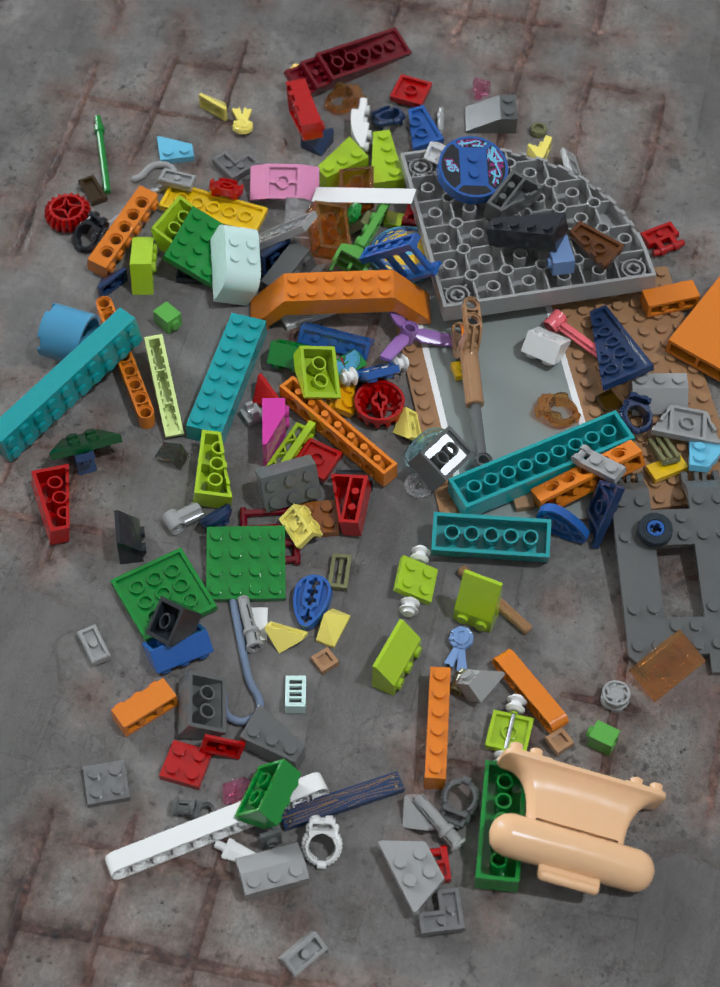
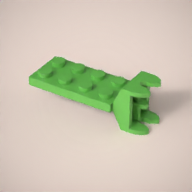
(348, 255)

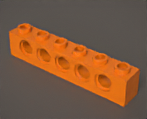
(121, 232)
(580, 482)

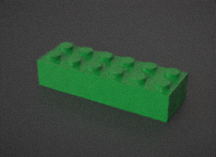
(500, 795)

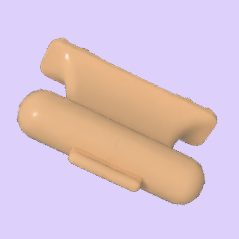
(575, 824)

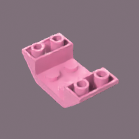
(283, 181)

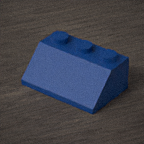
(164, 657)

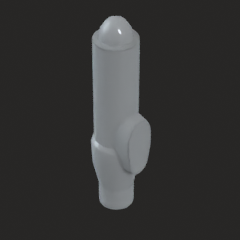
(440, 119)

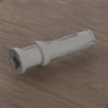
(251, 631)
(445, 829)

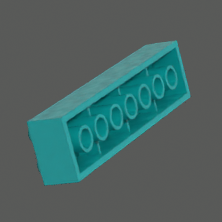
(227, 376)

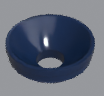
(218, 517)

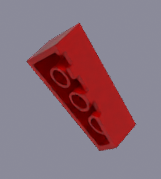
(303, 110)
(52, 497)

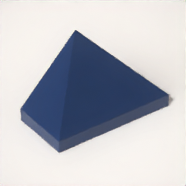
(319, 145)
(112, 282)

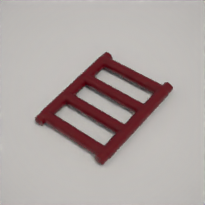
(295, 558)

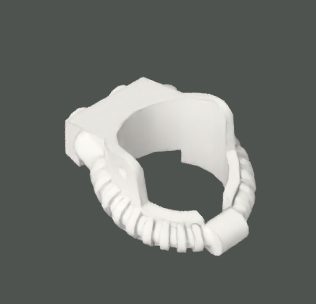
(322, 826)

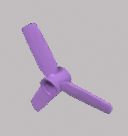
(409, 333)

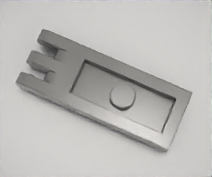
(569, 161)

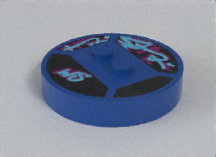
(471, 169)

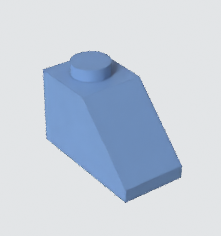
(563, 260)

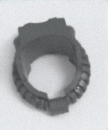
(458, 818)

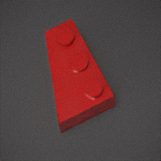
(352, 501)

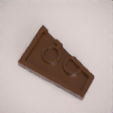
(597, 245)

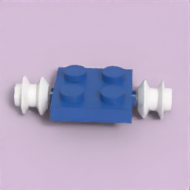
(372, 373)

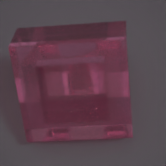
(481, 87)

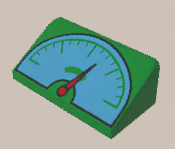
(350, 359)

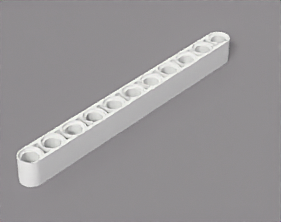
(197, 833)

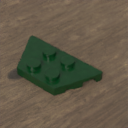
(84, 442)

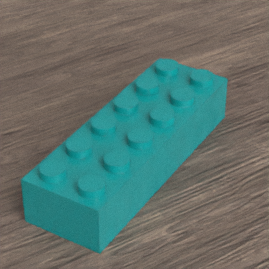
(491, 537)

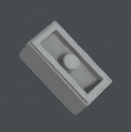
(303, 953)

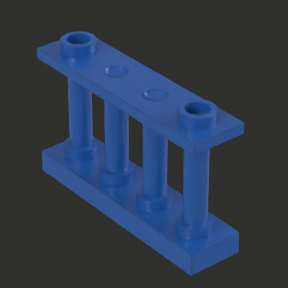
(400, 246)

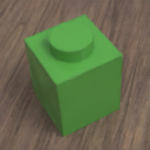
(167, 317)
(602, 737)

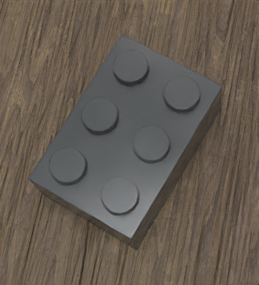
(288, 483)

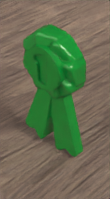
(354, 212)

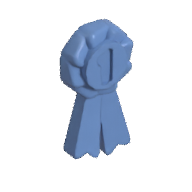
(460, 639)

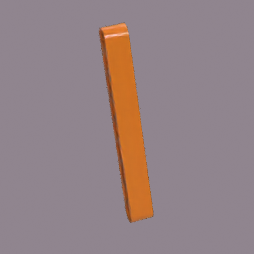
(130, 374)

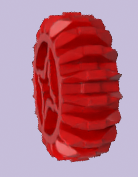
(57, 209)

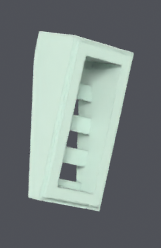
(295, 707)

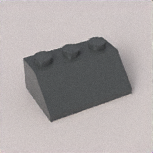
(201, 705)

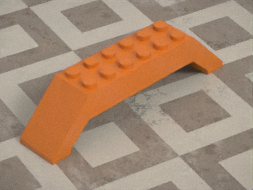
(341, 293)

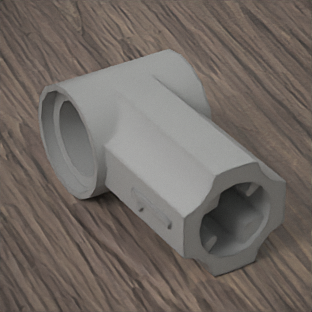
(178, 520)

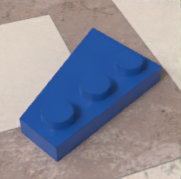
(422, 128)

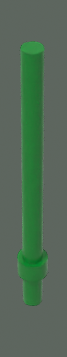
(99, 131)

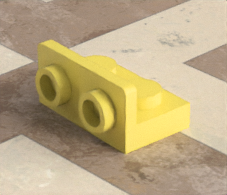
(300, 525)

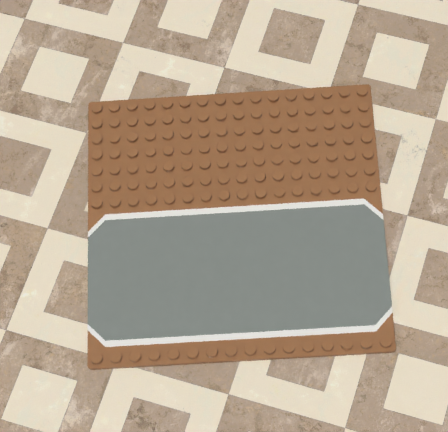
(515, 382)

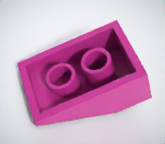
(274, 424)

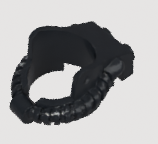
(101, 227)

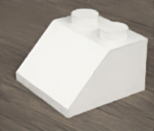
(545, 345)

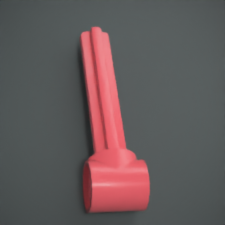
(558, 323)

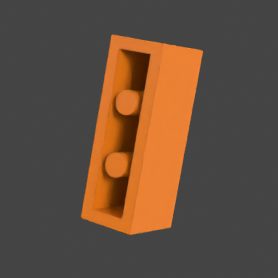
(669, 298)
(144, 707)

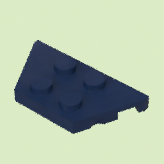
(602, 508)

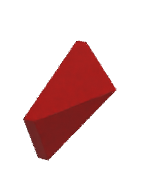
(263, 390)
(222, 746)

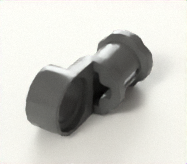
(190, 808)

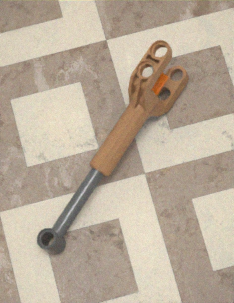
(467, 351)

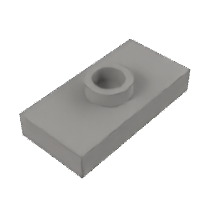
(177, 179)
(94, 645)

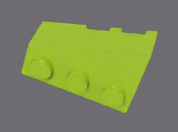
(345, 156)
(143, 265)

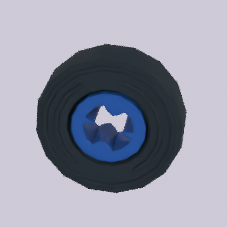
(661, 536)

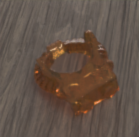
(342, 89)
(549, 400)

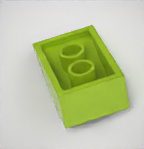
(317, 372)
(478, 601)

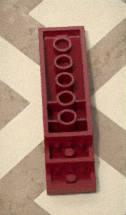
(350, 60)

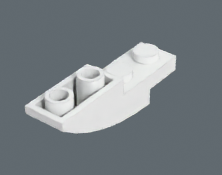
(359, 127)

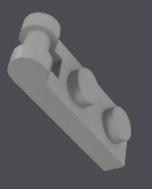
(598, 464)

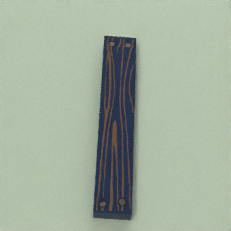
(343, 800)

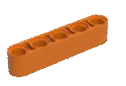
(525, 683)

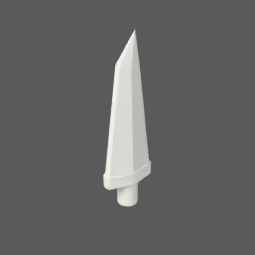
(232, 849)

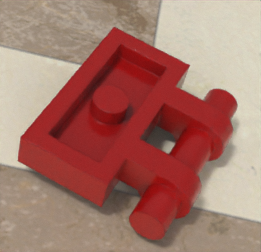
(661, 234)

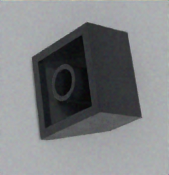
(129, 538)
(172, 622)

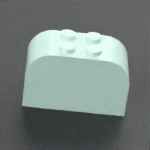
(235, 264)

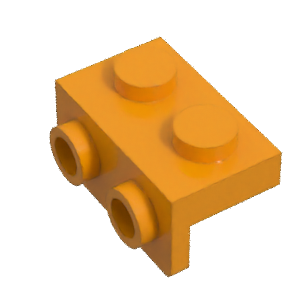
(345, 404)

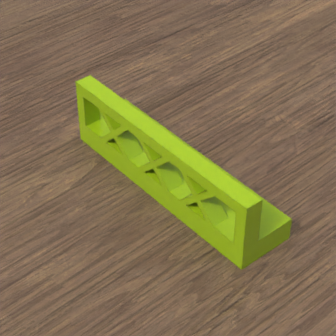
(307, 432)

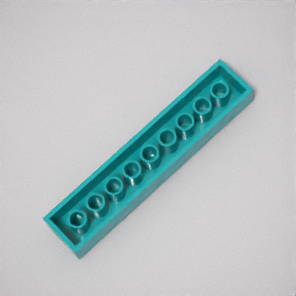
(67, 383)
(528, 467)

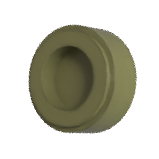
(538, 130)

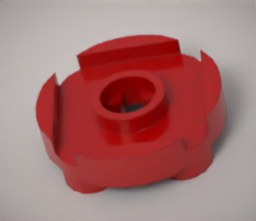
(226, 187)

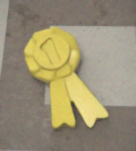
(242, 124)

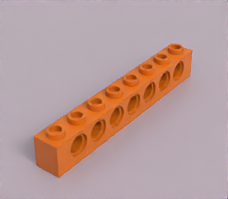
(340, 433)

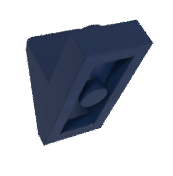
(85, 462)

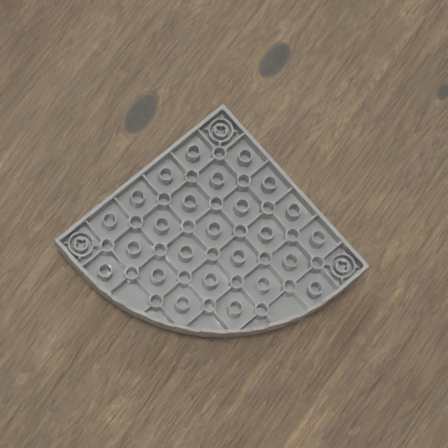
(516, 277)

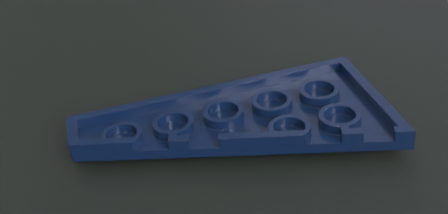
(617, 352)

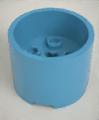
(64, 330)

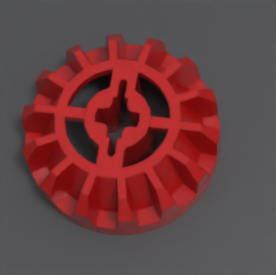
(384, 394)

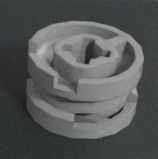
(614, 696)

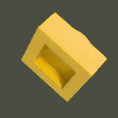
(456, 370)

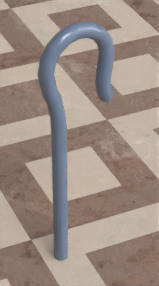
(242, 721)

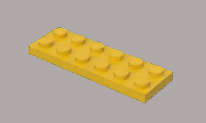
(225, 210)

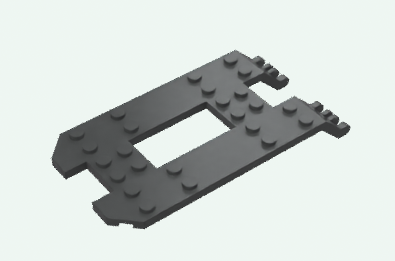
(639, 568)

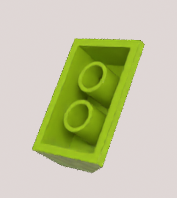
(170, 222)
(396, 659)

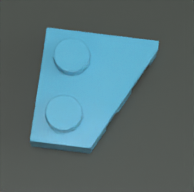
(174, 151)
(702, 456)

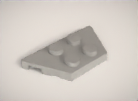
(686, 425)
(413, 870)

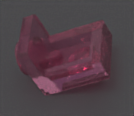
(235, 790)

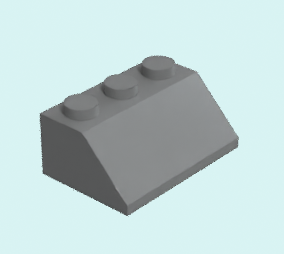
(662, 389)
(272, 871)

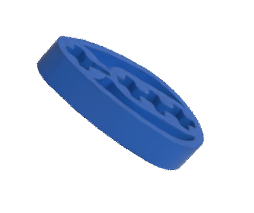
(564, 523)
(302, 597)

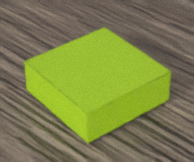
(393, 219)

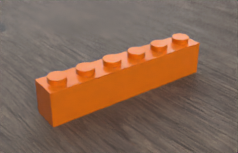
(437, 728)

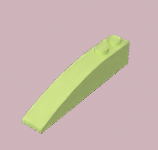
(163, 385)

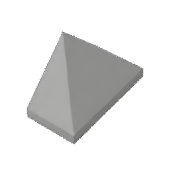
(413, 817)

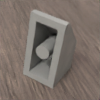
(478, 683)

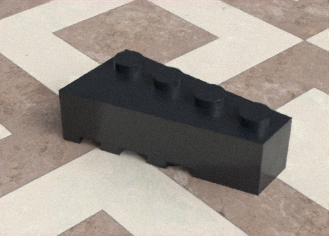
(529, 232)

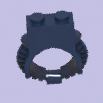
(387, 117)
(640, 404)

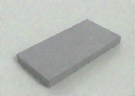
(286, 230)

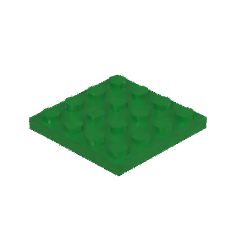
(192, 246)
(246, 563)
(166, 577)

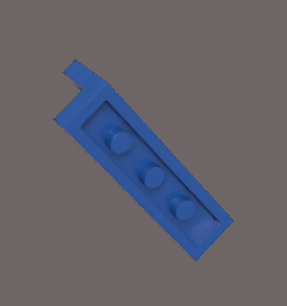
(319, 335)

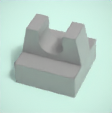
(251, 413)

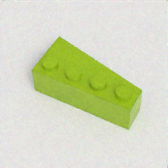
(386, 162)
(212, 479)

